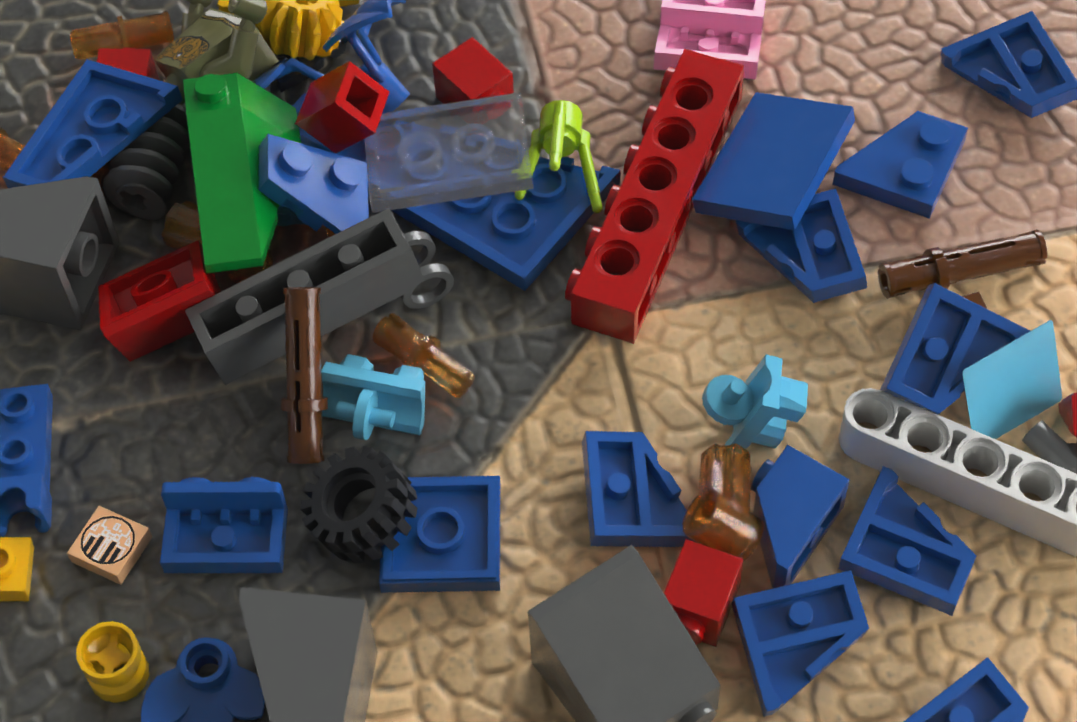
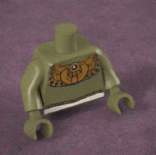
(218, 43)

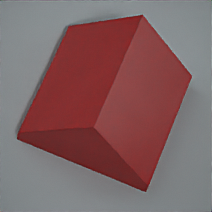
(150, 302)

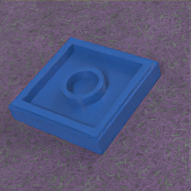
(450, 540)

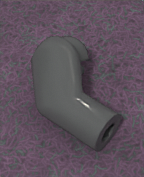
(1051, 447)

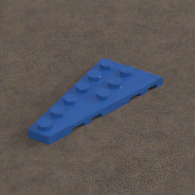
(498, 230)

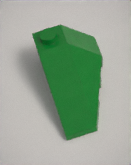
(225, 127)

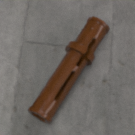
(962, 263)
(303, 375)

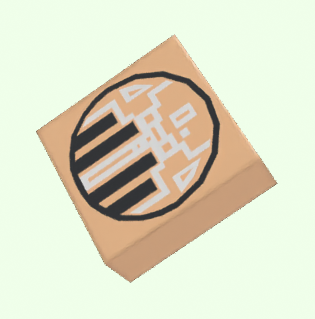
(109, 545)

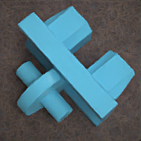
(374, 397)
(758, 405)

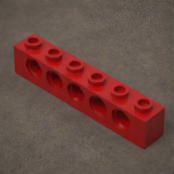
(654, 196)

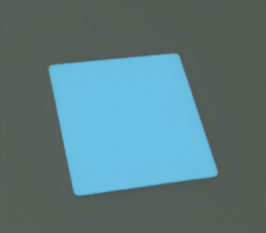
(1013, 383)

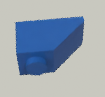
(797, 507)

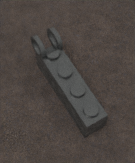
(355, 273)

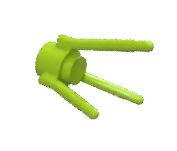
(559, 135)

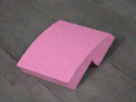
(711, 27)

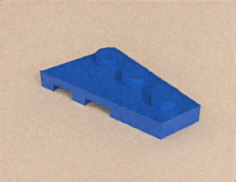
(91, 124)

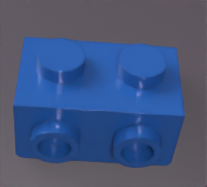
(224, 526)

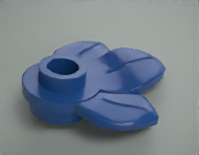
(222, 697)

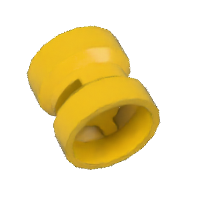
(103, 651)

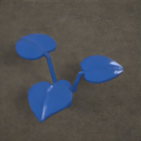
(355, 31)

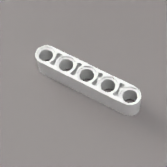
(954, 450)

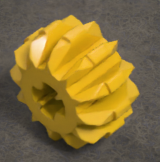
(300, 26)

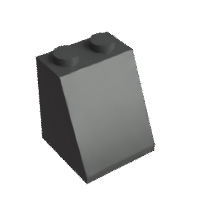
(54, 250)
(620, 649)
(310, 654)

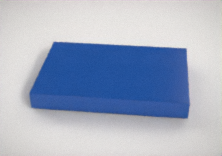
(774, 160)

